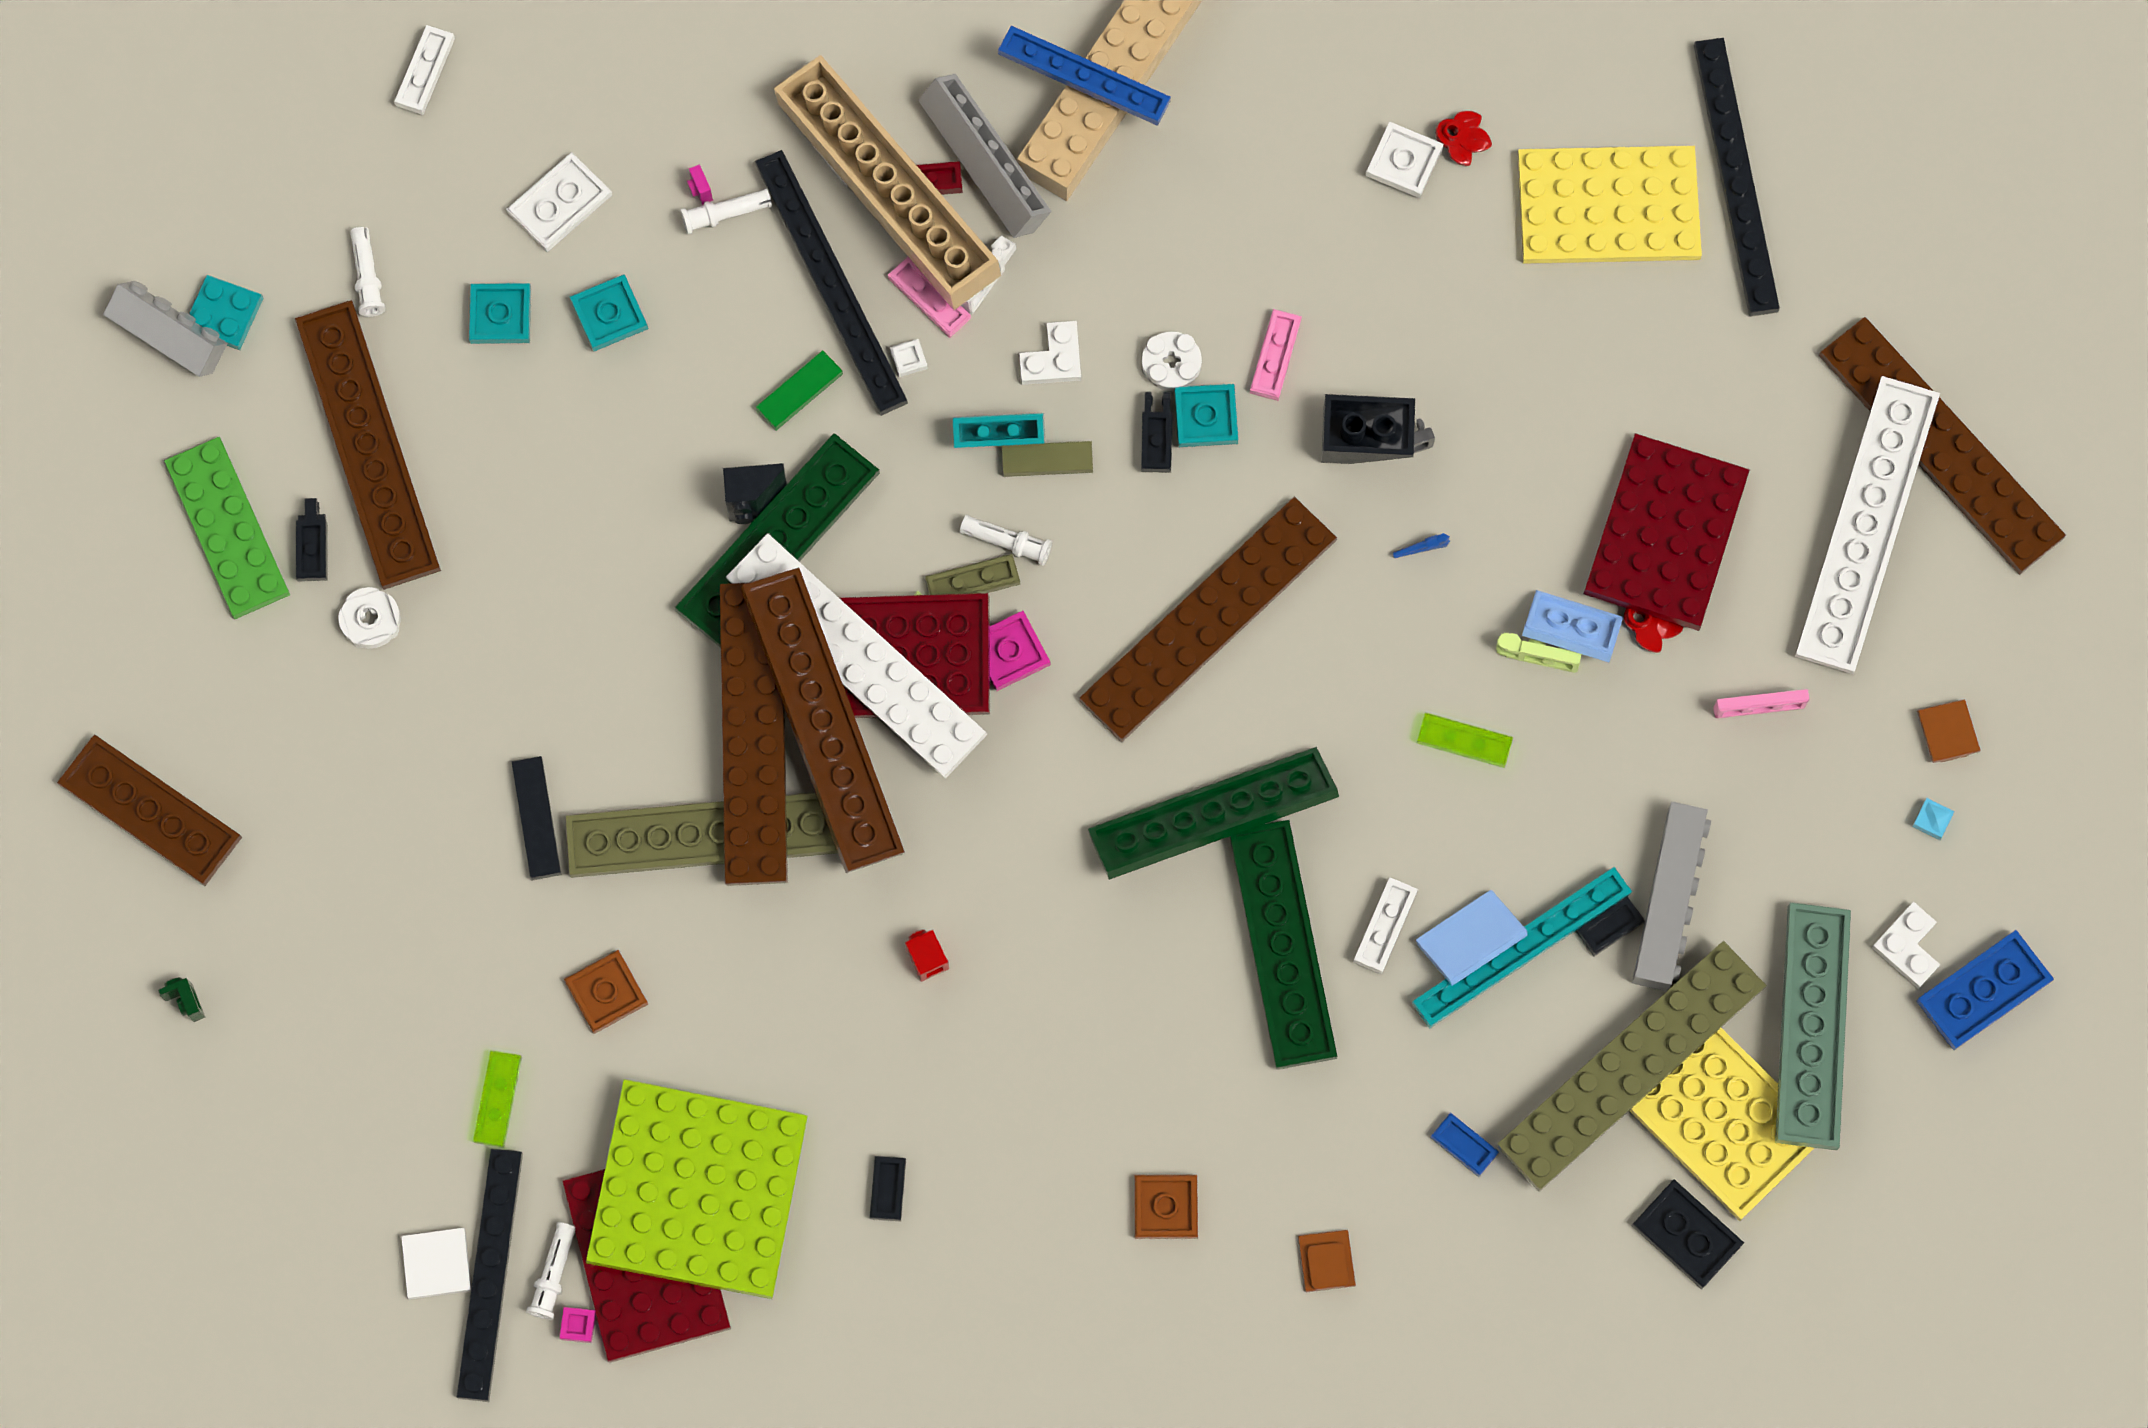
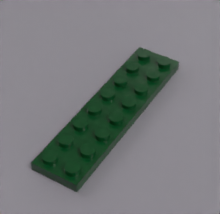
(793, 518)
(1213, 813)
(1283, 945)

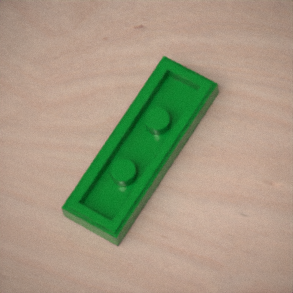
(799, 390)

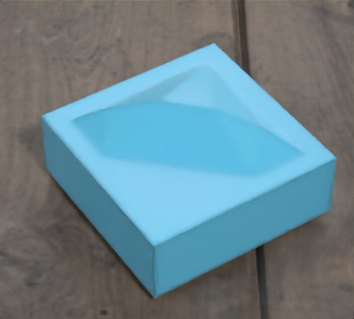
(1933, 819)

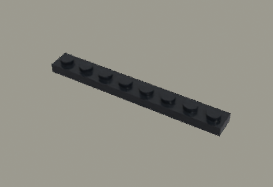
(489, 1275)

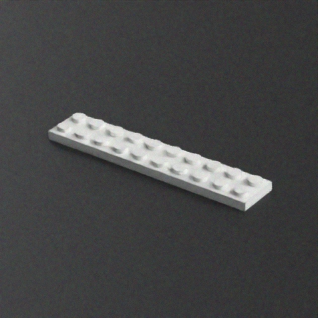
(1867, 525)
(875, 669)

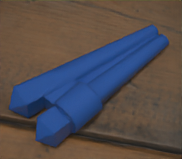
(1430, 543)

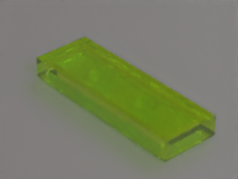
(1464, 740)
(497, 1099)

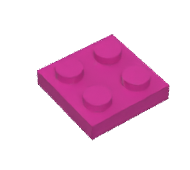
(1014, 651)

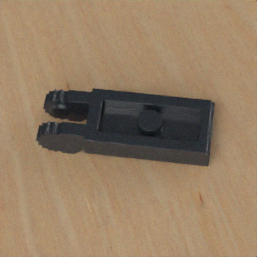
(1156, 436)

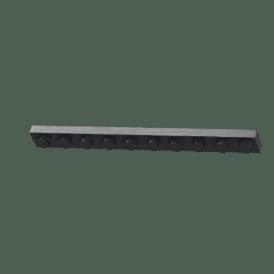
(1736, 177)
(831, 282)

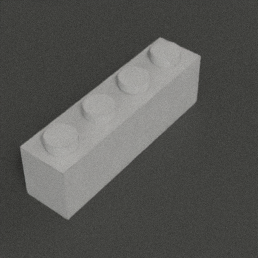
(165, 328)

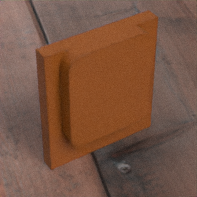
(1948, 731)
(1326, 1261)

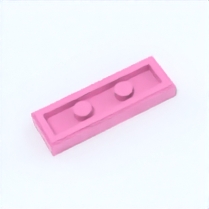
(927, 298)
(1275, 354)
(1761, 703)

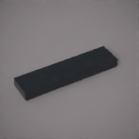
(536, 818)

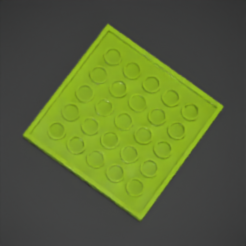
(697, 1189)

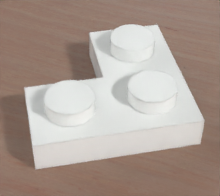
(1058, 363)
(1901, 947)

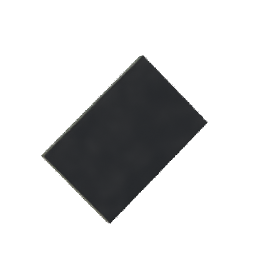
(1687, 1234)

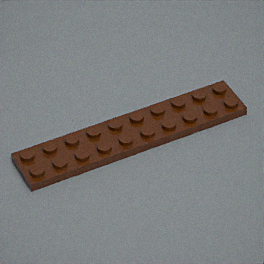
(367, 445)
(1951, 453)
(1207, 619)
(822, 720)
(751, 752)

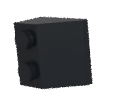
(751, 490)

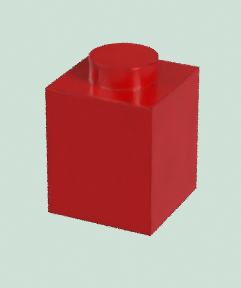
(926, 954)

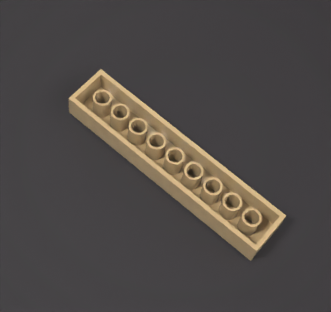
(1081, 124)
(887, 182)

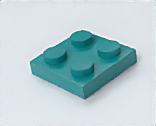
(226, 310)
(609, 312)
(500, 313)
(1206, 415)

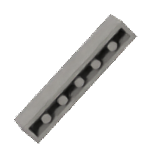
(984, 155)
(1670, 897)

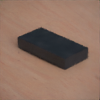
(1610, 926)
(887, 1188)

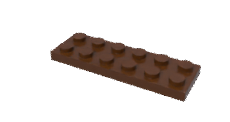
(149, 810)

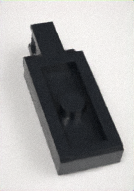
(311, 544)

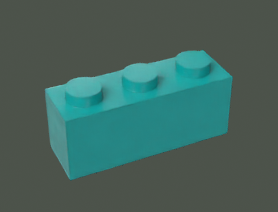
(999, 430)

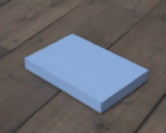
(1572, 626)
(1471, 937)

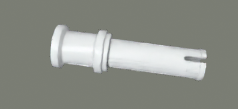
(712, 213)
(367, 284)
(1019, 543)
(548, 1286)

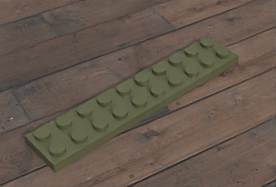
(679, 837)
(1631, 1066)

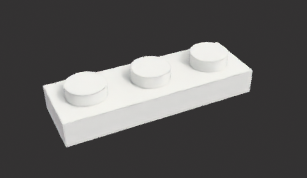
(424, 69)
(1385, 925)

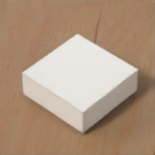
(908, 358)

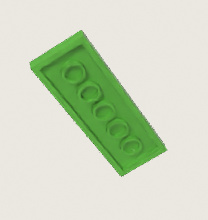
(227, 528)

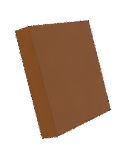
(606, 991)
(1166, 1207)

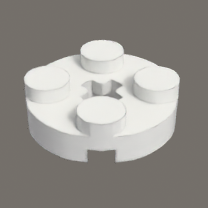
(1175, 344)
(384, 627)

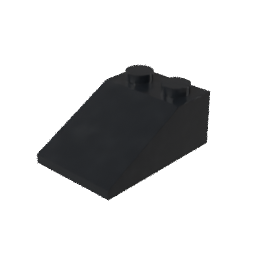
(1367, 428)

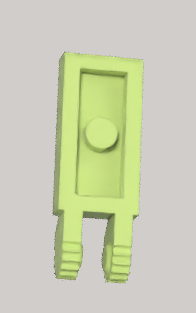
(1537, 653)

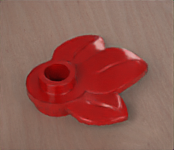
(1468, 136)
(1651, 630)

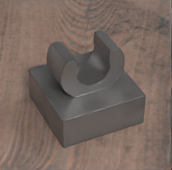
(1423, 438)

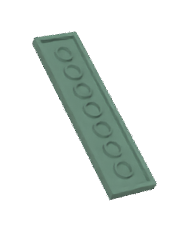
(1813, 1026)

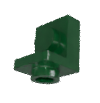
(188, 1001)

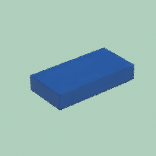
(1464, 1144)

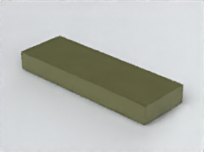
(1047, 459)
(976, 578)

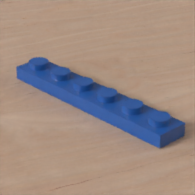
(1084, 75)

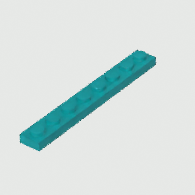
(1542, 935)

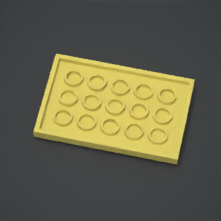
(1609, 204)
(1722, 1123)

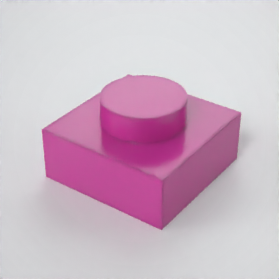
(698, 184)
(577, 1325)

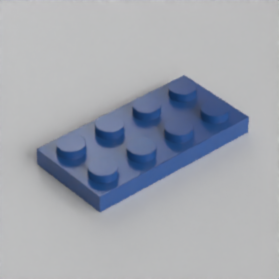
(1985, 990)

